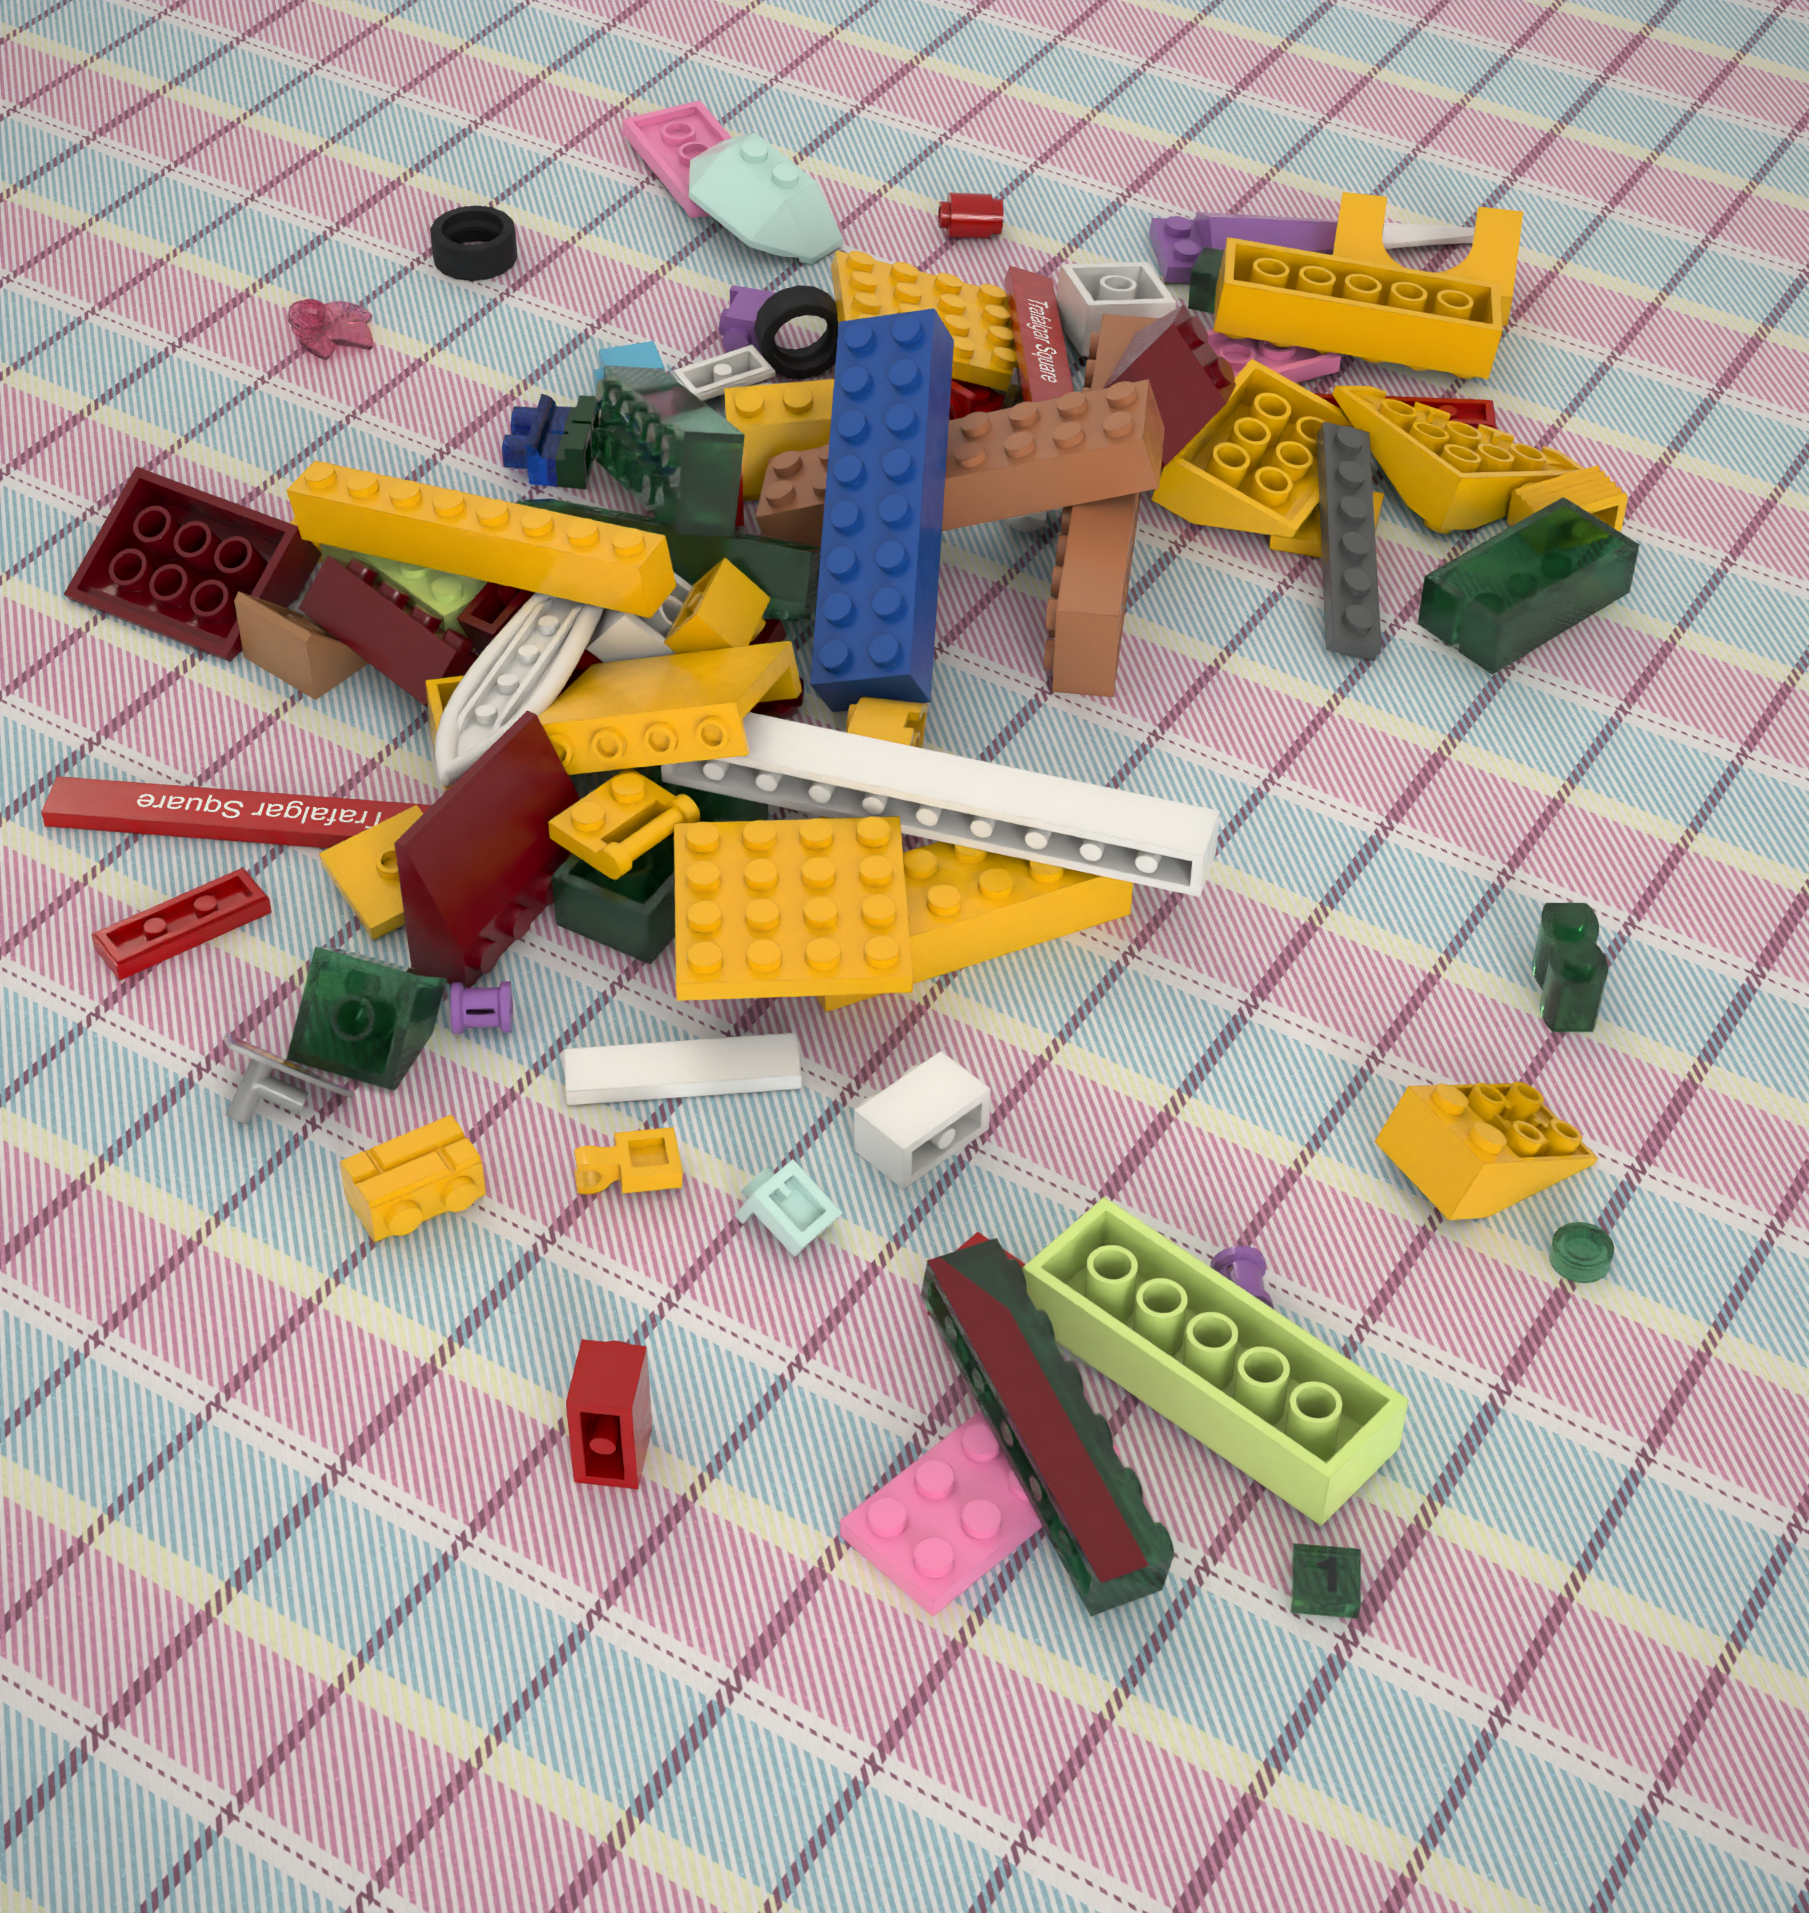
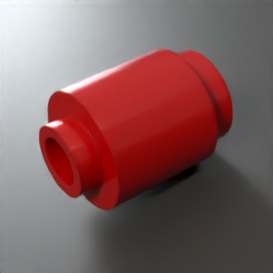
(971, 215)

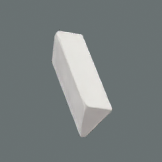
(728, 370)

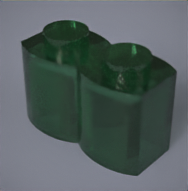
(1569, 967)

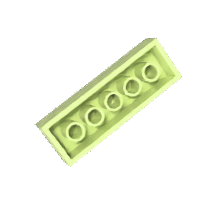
(1216, 1360)

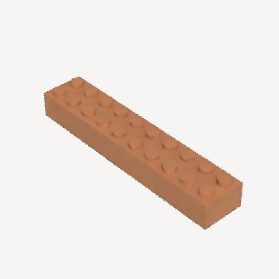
(1093, 557)

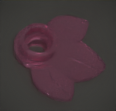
(330, 325)

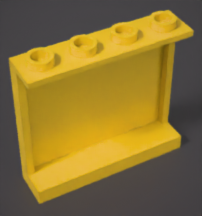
(667, 707)

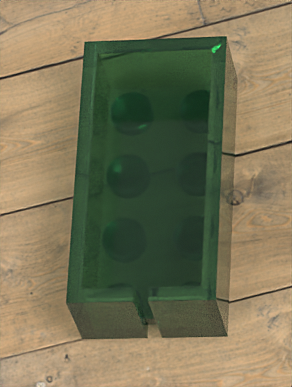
(1527, 584)

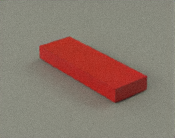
(181, 923)

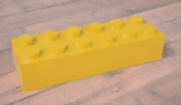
(1358, 308)
(987, 904)

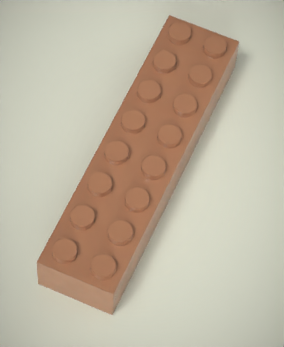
(1003, 462)

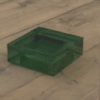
(1325, 1580)

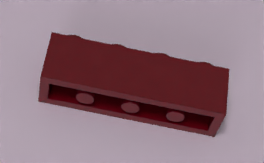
(384, 628)

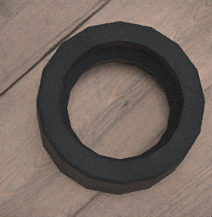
(475, 260)
(783, 307)

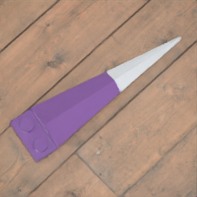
(1181, 240)

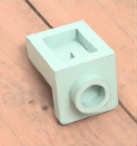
(788, 1206)

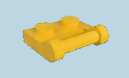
(613, 812)

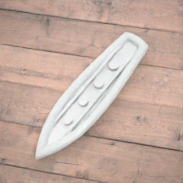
(513, 675)

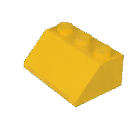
(778, 421)

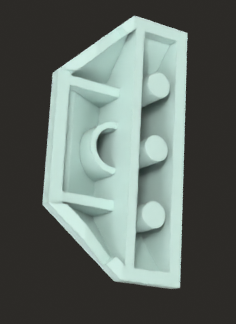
(764, 199)

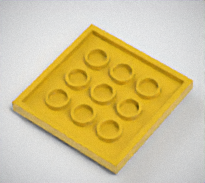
(971, 313)
(791, 908)

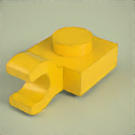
(638, 1159)

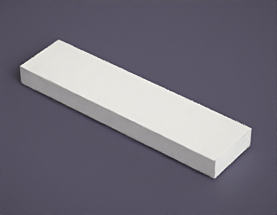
(682, 1068)

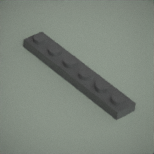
(1348, 542)

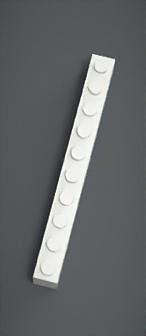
(966, 802)

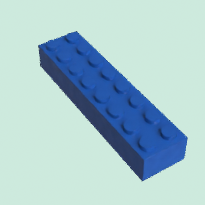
(883, 510)

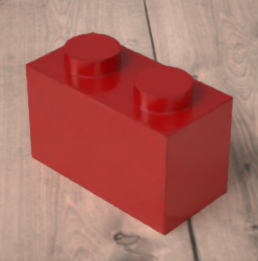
(609, 1413)

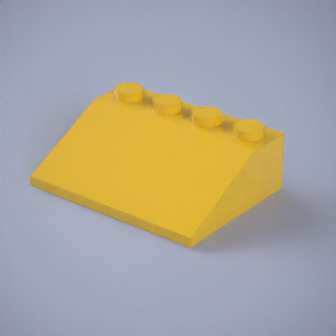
(1253, 459)

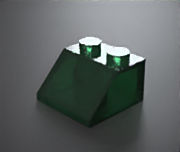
(364, 1017)

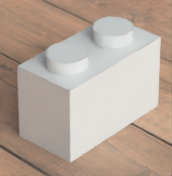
(921, 1119)

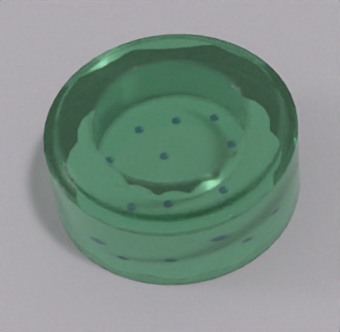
(1581, 1252)

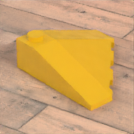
(1446, 467)

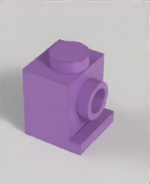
(738, 321)

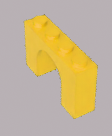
(1490, 259)

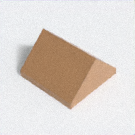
(293, 646)

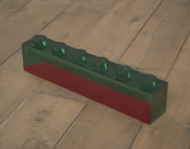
(1047, 1427)

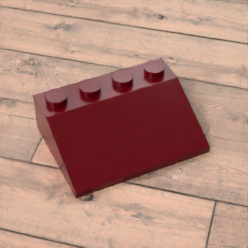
(181, 557)
(484, 856)

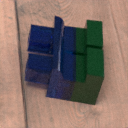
(553, 442)

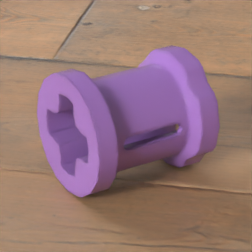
(481, 1007)
(1247, 1272)

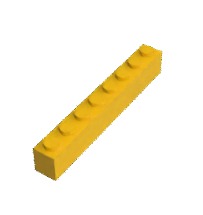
(483, 538)

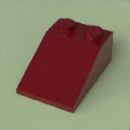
(1183, 373)

